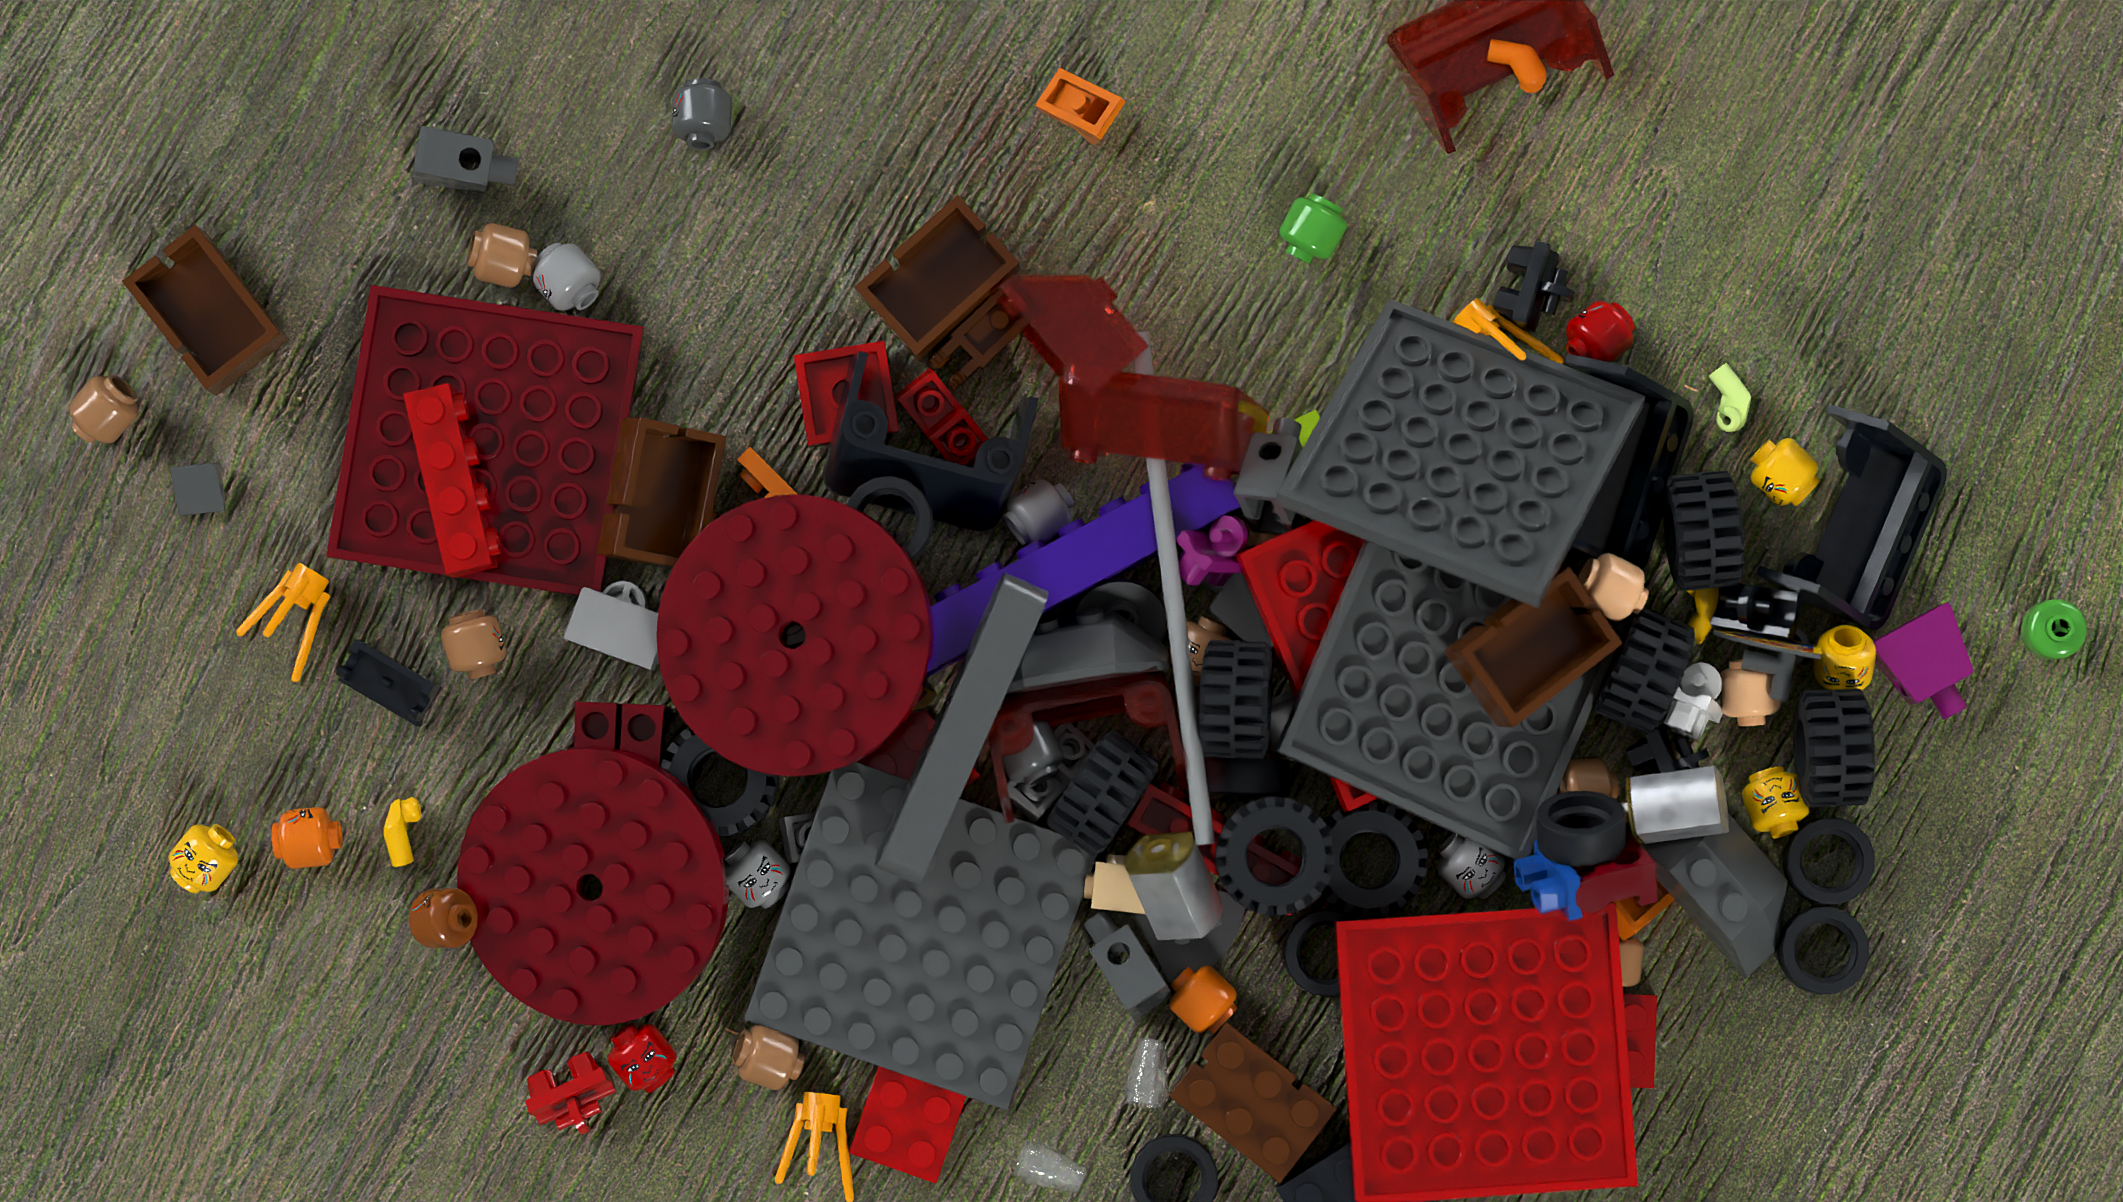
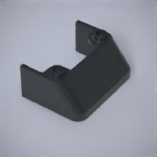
(957, 493)
(1631, 498)
(1873, 524)

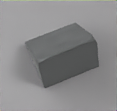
(198, 488)

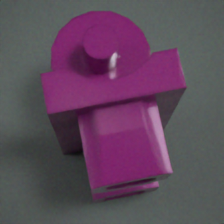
(1212, 552)

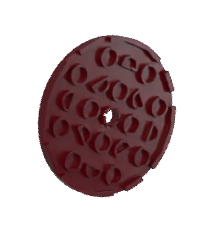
(861, 622)
(657, 870)

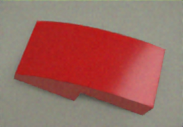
(941, 418)

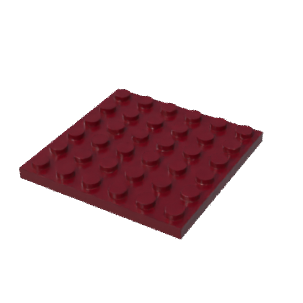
(544, 418)

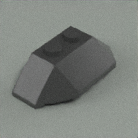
(1086, 650)
(1726, 891)

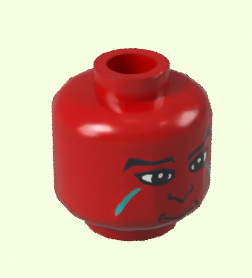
(1600, 332)
(642, 1057)

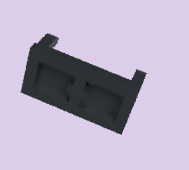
(387, 682)

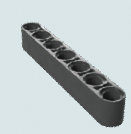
(961, 728)

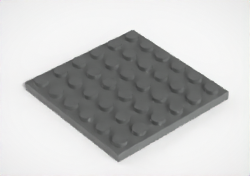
(1461, 452)
(1403, 723)
(926, 973)

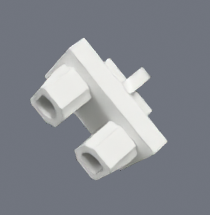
(1695, 702)

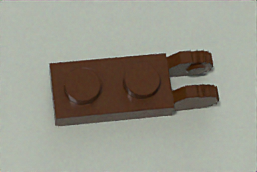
(981, 337)

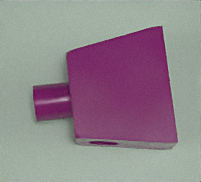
(1926, 660)

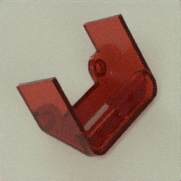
(1447, 50)
(1072, 324)
(1160, 421)
(1140, 695)

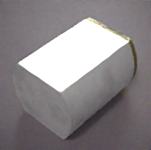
(1676, 805)
(1174, 886)

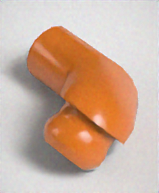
(1523, 62)

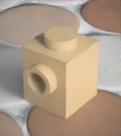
(1112, 888)

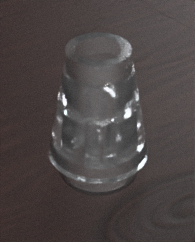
(1148, 1075)
(1048, 1168)

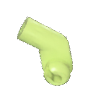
(1734, 400)

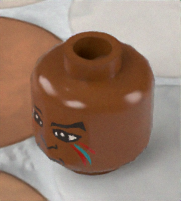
(439, 918)

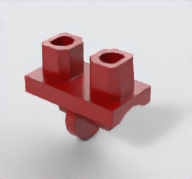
(573, 1100)

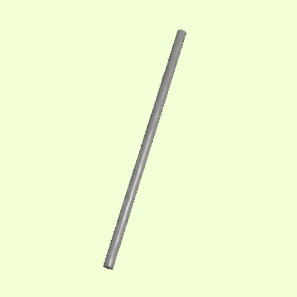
(1178, 633)

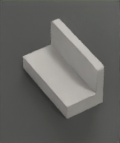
(614, 628)

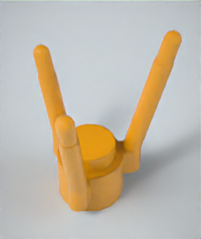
(1488, 321)
(299, 588)
(819, 1114)

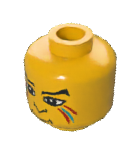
(1784, 472)
(1845, 659)
(1774, 802)
(203, 858)

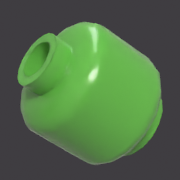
(1312, 228)
(2038, 632)

